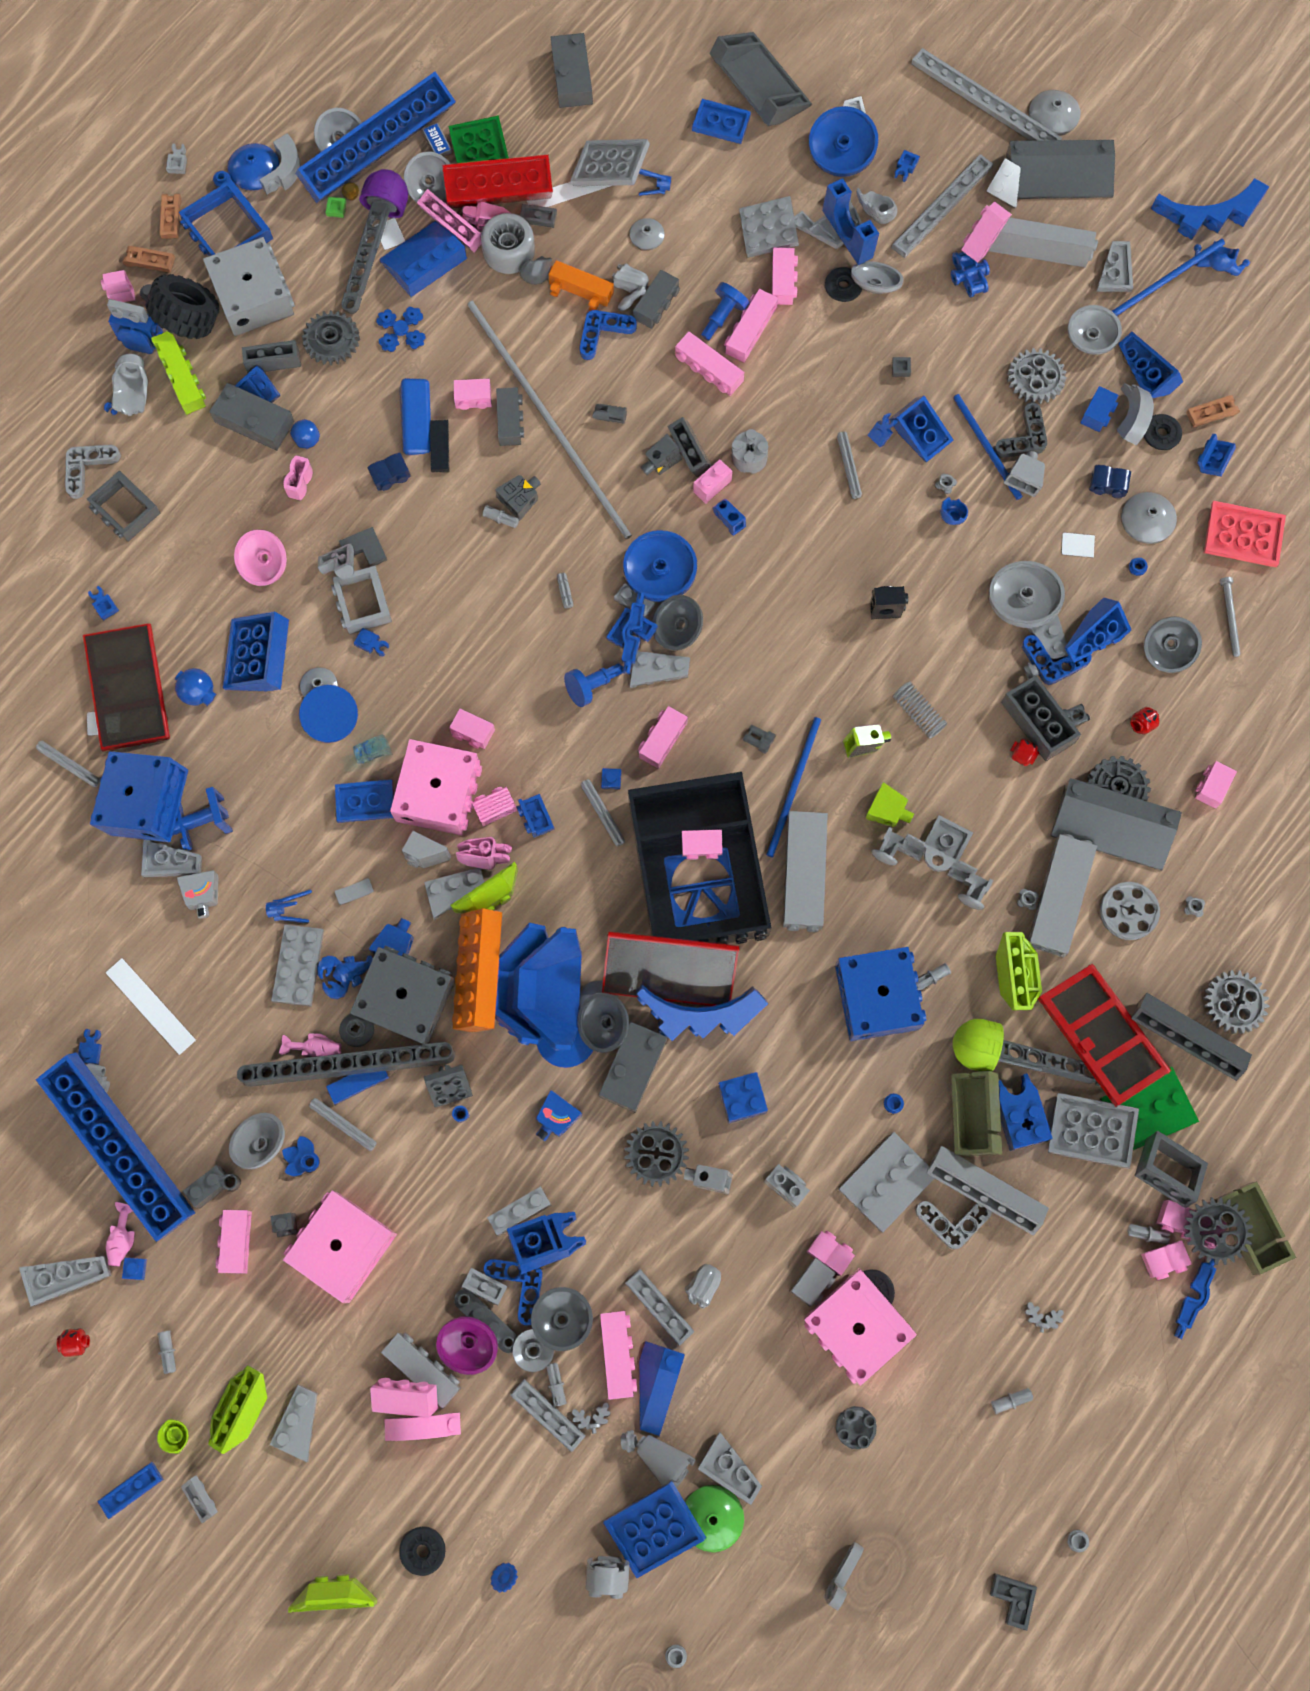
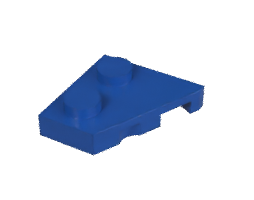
(258, 384)

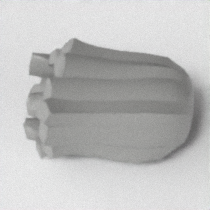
(629, 278)
(703, 1285)

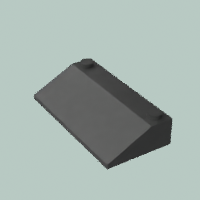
(759, 77)
(1064, 168)
(1117, 823)

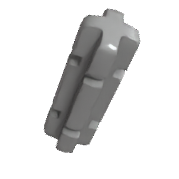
(565, 590)

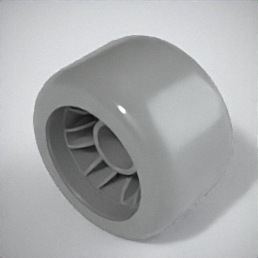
(507, 243)

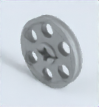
(1137, 907)

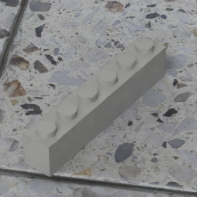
(987, 1190)

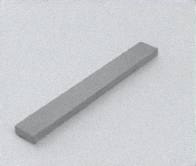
(942, 206)

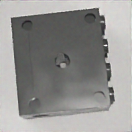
(382, 988)

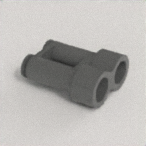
(1074, 710)
(766, 738)

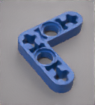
(601, 324)
(1054, 668)
(520, 1278)

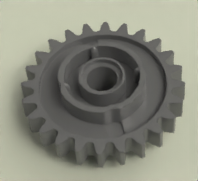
(344, 339)

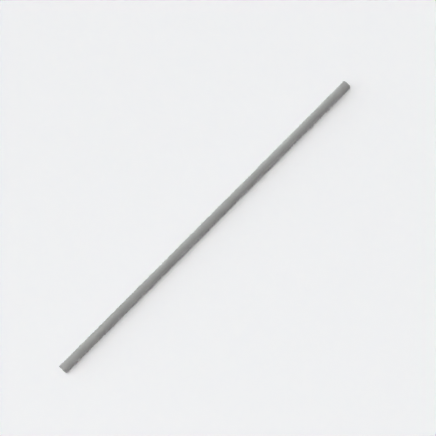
(575, 458)

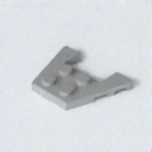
(822, 228)

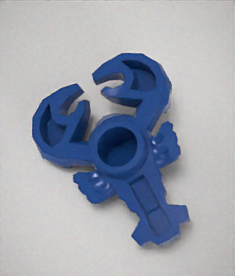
(343, 973)

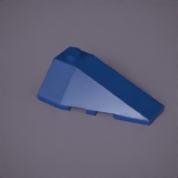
(1149, 367)
(1101, 627)
(657, 1380)

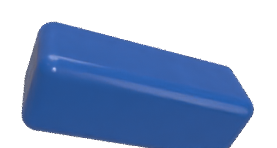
(415, 415)

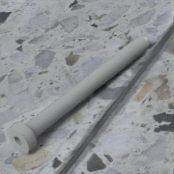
(1226, 583)

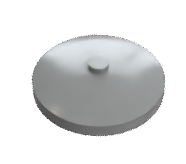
(1026, 594)

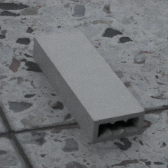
(1046, 242)
(805, 871)
(1062, 895)

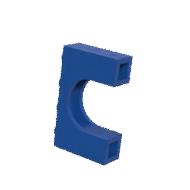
(859, 239)

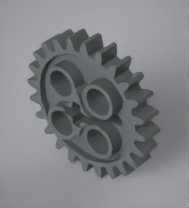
(659, 1135)
(1221, 1250)

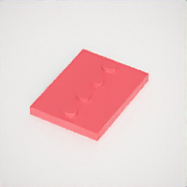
(1244, 534)

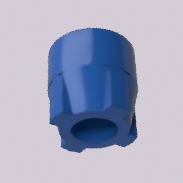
(456, 1110)

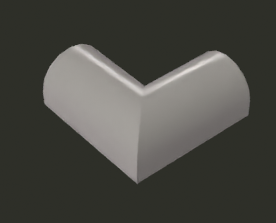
(339, 560)

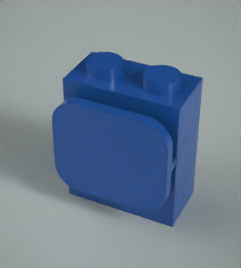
(135, 335)

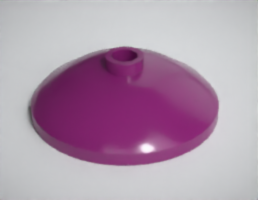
(464, 1354)

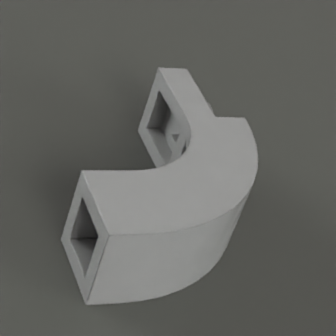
(285, 173)
(1138, 415)

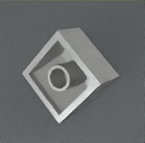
(424, 852)

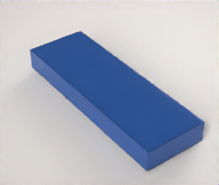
(354, 1084)
(130, 1490)

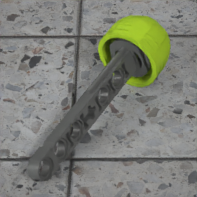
(981, 1045)

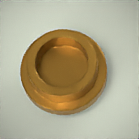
(350, 191)

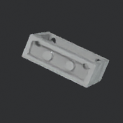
(368, 621)

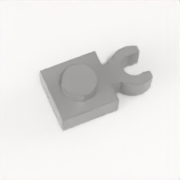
(177, 161)

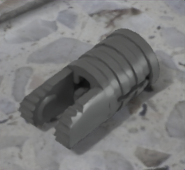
(610, 413)

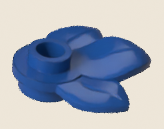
(298, 1157)

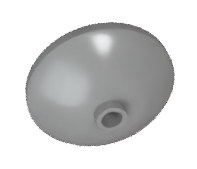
(1059, 118)
(332, 123)
(426, 166)
(877, 277)
(1097, 322)
(1144, 525)
(256, 1141)

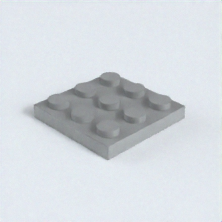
(768, 226)

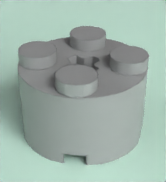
(750, 451)
(607, 1577)

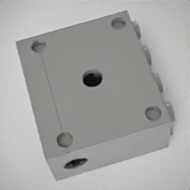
(250, 286)

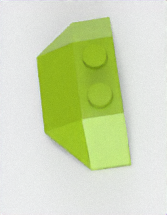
(490, 893)
(1018, 971)
(237, 1410)
(333, 1594)

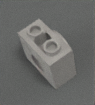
(787, 1185)

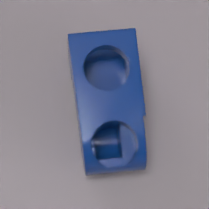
(730, 516)

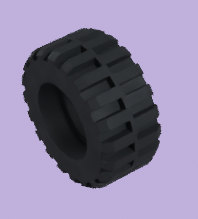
(182, 306)

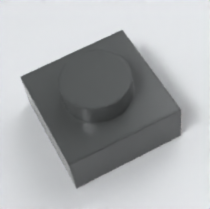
(901, 366)

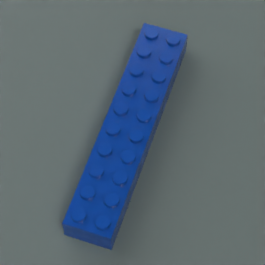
(375, 137)
(115, 1146)

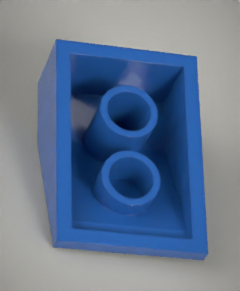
(922, 428)

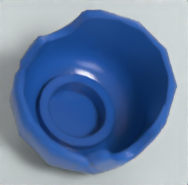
(305, 433)
(953, 511)

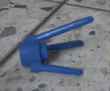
(663, 182)
(276, 908)

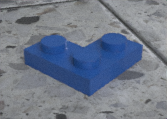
(615, 634)

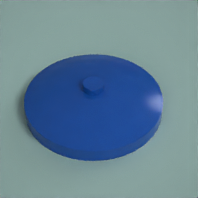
(843, 141)
(660, 565)

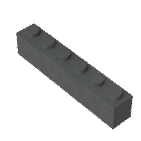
(1191, 1036)

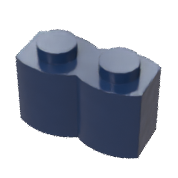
(389, 472)
(1110, 481)

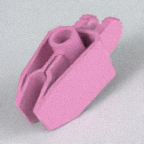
(481, 214)
(483, 853)

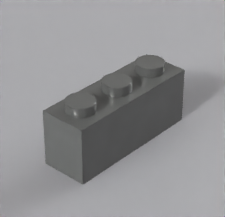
(656, 299)
(272, 356)
(509, 416)
(689, 446)

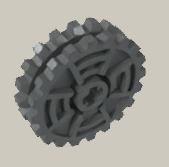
(1121, 773)

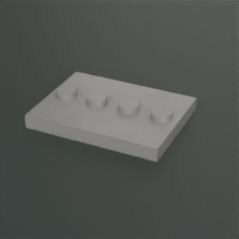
(610, 162)
(1093, 1130)
(887, 1182)

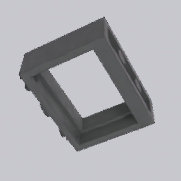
(107, 490)
(1163, 1182)

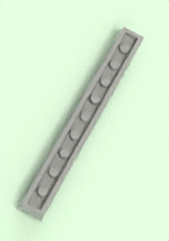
(982, 97)

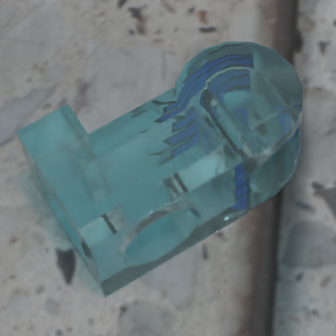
(372, 749)

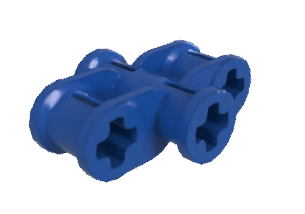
(970, 273)

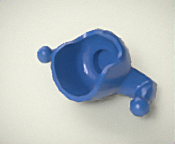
(1222, 260)

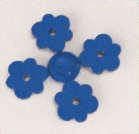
(401, 328)

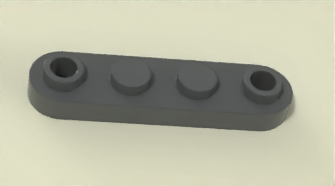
(477, 1309)

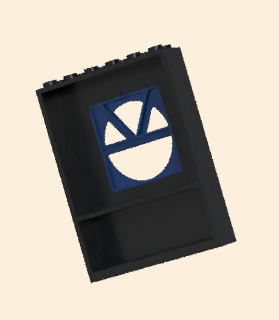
(698, 804)

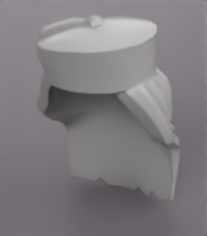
(878, 207)
(129, 385)

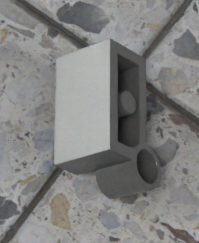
(210, 1186)

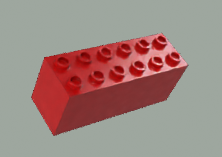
(498, 181)

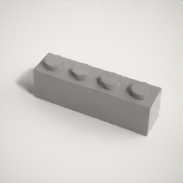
(419, 1368)

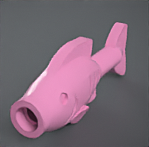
(315, 1046)
(119, 1240)

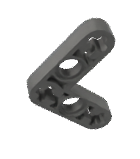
(1029, 440)

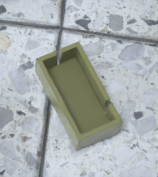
(976, 1113)
(1265, 1251)

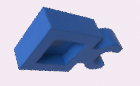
(906, 164)
(881, 431)
(103, 604)
(368, 641)
(90, 1051)

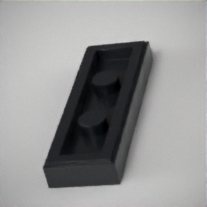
(439, 445)

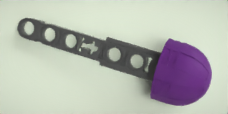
(385, 197)

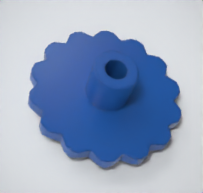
(503, 1577)

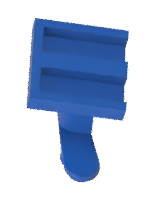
(214, 812)

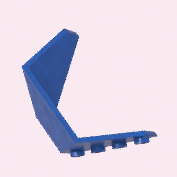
(519, 949)
(549, 988)

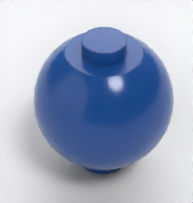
(194, 687)

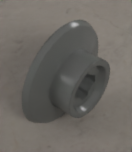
(357, 1039)

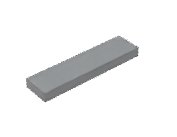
(659, 1307)
(548, 1415)

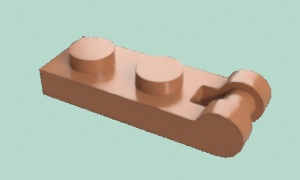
(170, 216)
(149, 259)
(1212, 411)

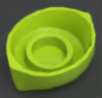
(172, 1436)

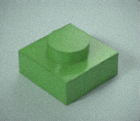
(336, 207)

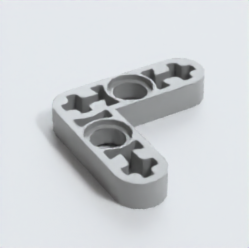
(79, 463)
(958, 1229)
(835, 1592)

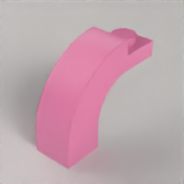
(421, 1427)

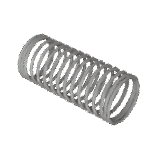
(908, 687)

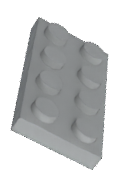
(297, 965)

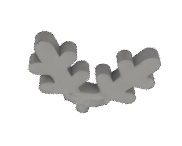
(1050, 1322)
(585, 1423)

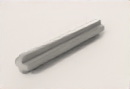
(849, 465)
(67, 763)
(602, 812)
(342, 1124)

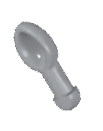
(627, 301)

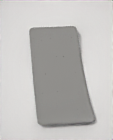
(354, 891)

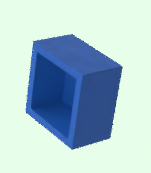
(742, 1097)

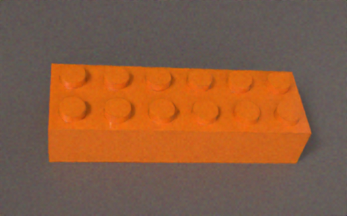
(477, 970)

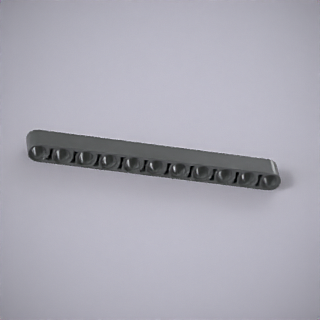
(336, 1070)

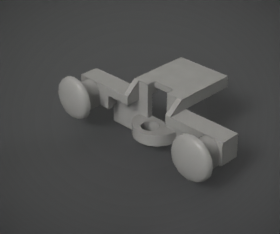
(947, 842)

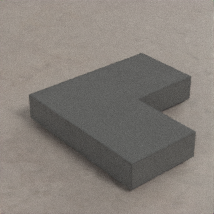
(366, 542)
(1021, 1599)

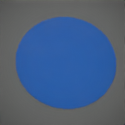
(328, 713)
(565, 1058)

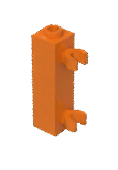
(581, 284)

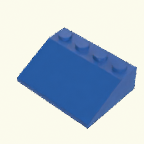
(424, 258)
(256, 652)

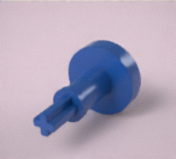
(731, 299)
(580, 686)

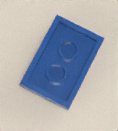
(721, 121)
(364, 801)

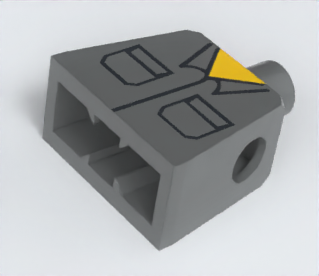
(662, 456)
(518, 495)

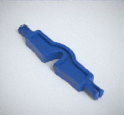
(635, 623)
(1190, 1305)

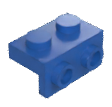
(1215, 456)
(536, 816)

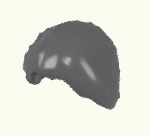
(536, 271)

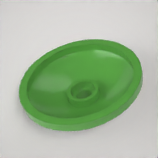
(725, 1506)

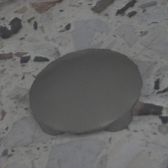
(856, 1427)

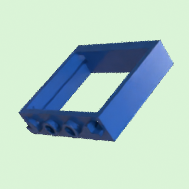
(215, 199)

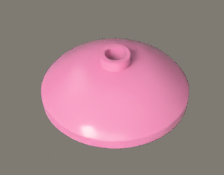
(251, 561)

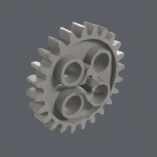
(1036, 376)
(1219, 994)

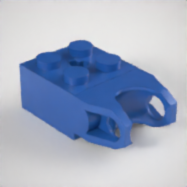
(1021, 1108)
(549, 1240)

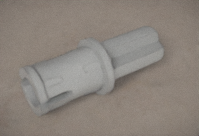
(500, 516)
(933, 976)
(1148, 1234)
(166, 1352)
(556, 1385)
(1012, 1400)

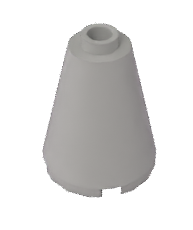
(664, 1460)

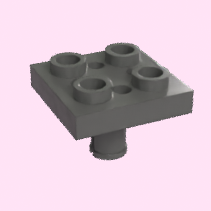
(448, 1081)

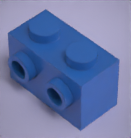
(1099, 409)

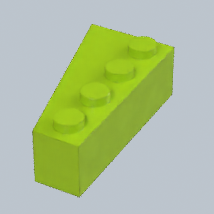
(179, 372)

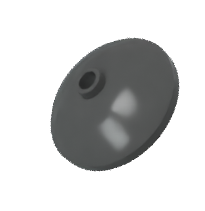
(671, 616)
(1184, 650)
(595, 1022)
(577, 1315)

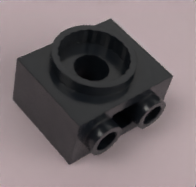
(888, 602)

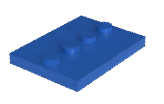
(654, 1529)

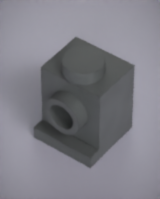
(284, 1224)

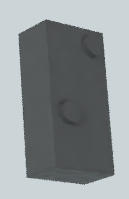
(571, 70)
(252, 416)
(1041, 718)
(633, 1067)

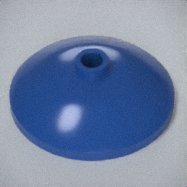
(248, 172)

